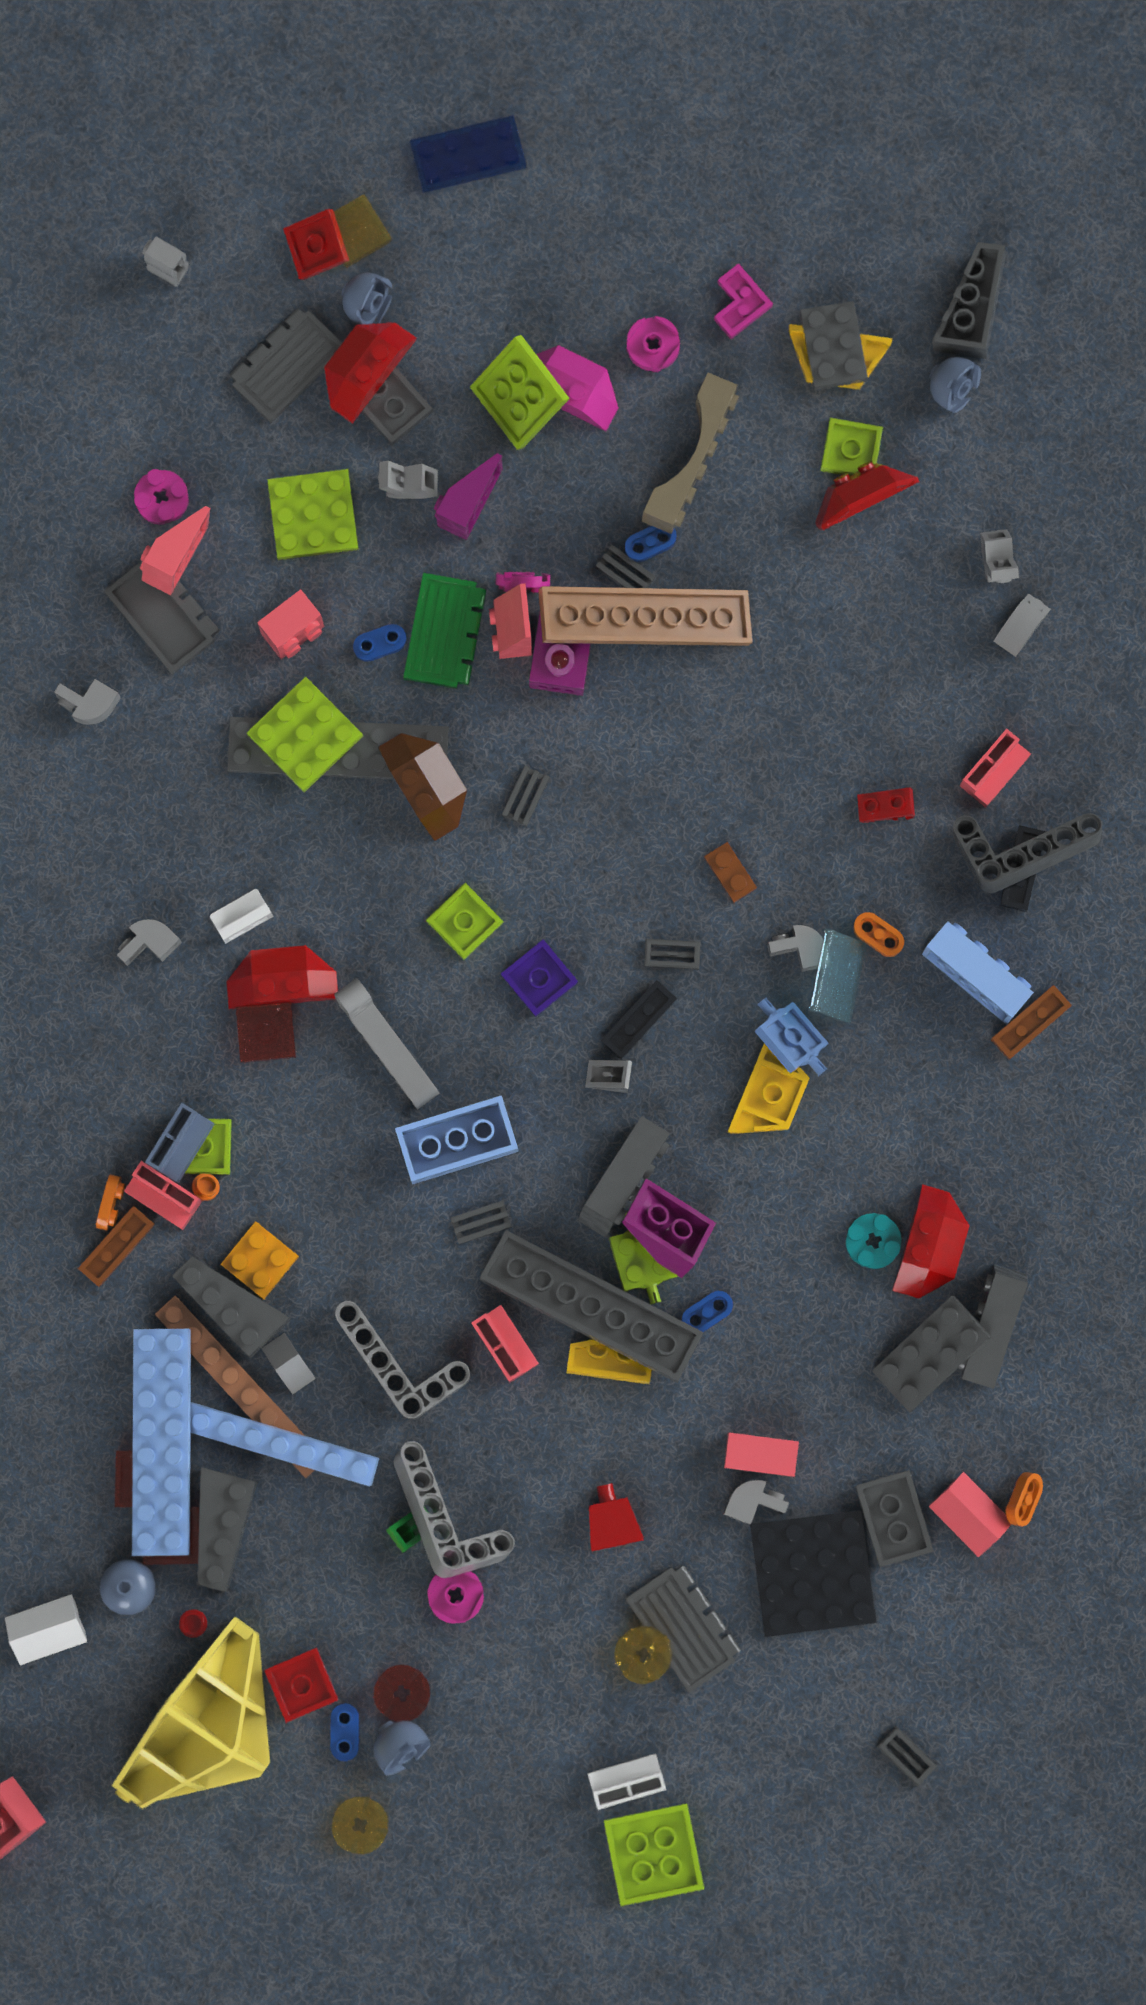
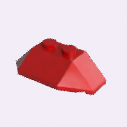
(364, 365)
(860, 491)
(281, 977)
(932, 1244)

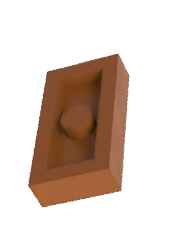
(730, 872)

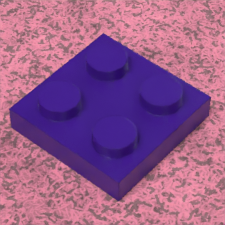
(539, 978)

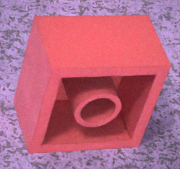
(291, 625)

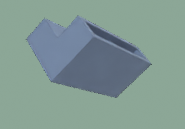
(179, 1143)

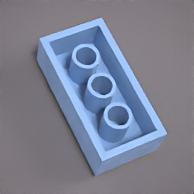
(978, 972)
(456, 1139)

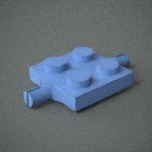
(791, 1037)

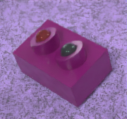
(559, 665)

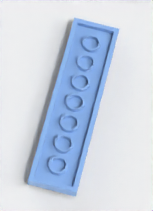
(161, 1442)

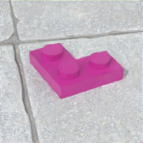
(747, 304)

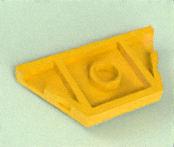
(873, 350)
(769, 1096)

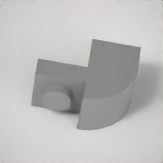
(408, 482)
(998, 556)
(1021, 624)
(91, 708)
(151, 935)
(805, 941)
(746, 1498)

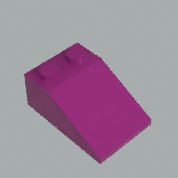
(465, 499)
(668, 1228)

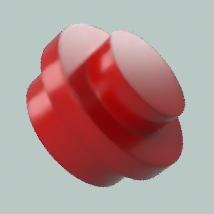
(193, 1623)

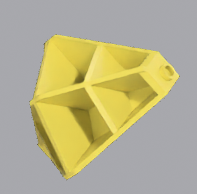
(207, 1729)

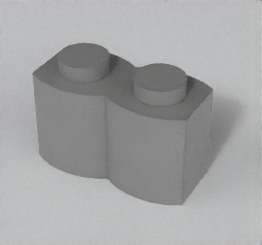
(165, 261)

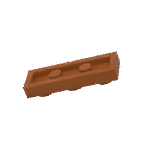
(1031, 1022)
(116, 1246)

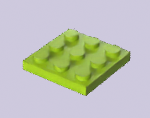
(519, 392)
(312, 514)
(304, 734)
(653, 1854)

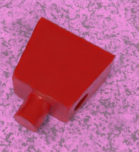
(612, 1521)

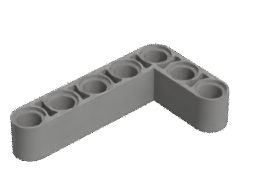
(385, 1043)
(393, 1369)
(441, 1522)

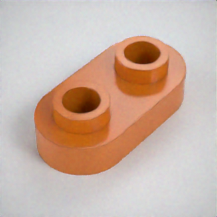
(880, 932)
(113, 1190)
(1024, 1499)

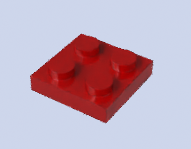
(316, 244)
(301, 1685)

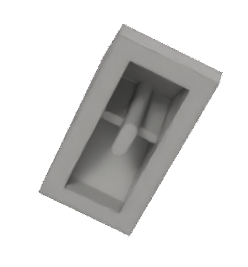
(609, 1075)
(288, 1363)

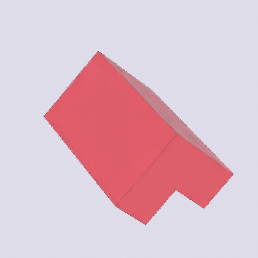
(995, 768)
(162, 1195)
(505, 1343)
(761, 1454)
(970, 1514)

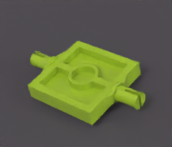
(637, 1267)

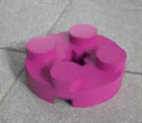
(668, 343)
(158, 481)
(512, 579)
(460, 1610)

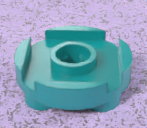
(888, 1246)

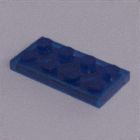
(468, 154)

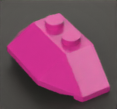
(584, 384)

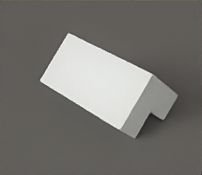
(45, 1629)
(626, 1781)

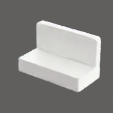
(241, 915)

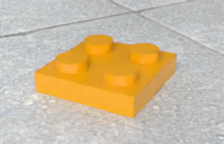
(259, 1260)

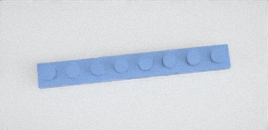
(282, 1444)

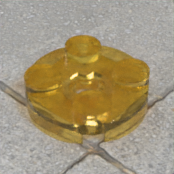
(657, 1646)
(356, 1841)

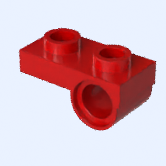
(886, 805)

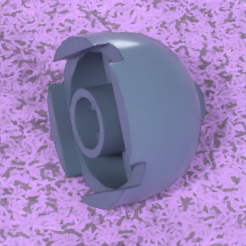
(367, 293)
(952, 382)
(127, 1587)
(398, 1745)

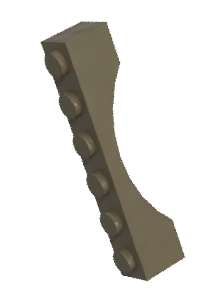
(668, 500)

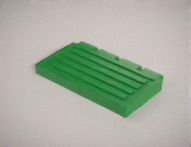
(441, 631)

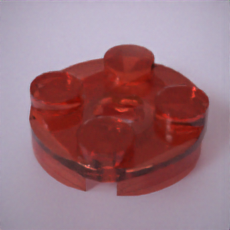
(388, 1684)

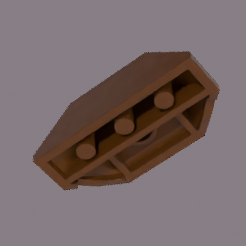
(426, 781)

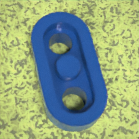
(649, 541)
(380, 644)
(706, 1311)
(344, 1732)

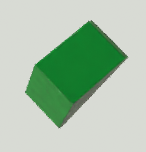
(405, 1532)

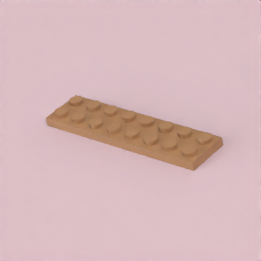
(645, 616)

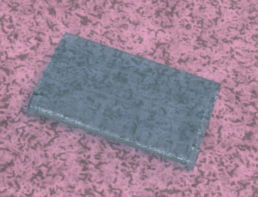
(838, 976)

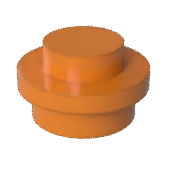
(205, 1187)

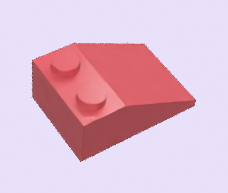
(172, 552)
(512, 623)
(17, 1816)

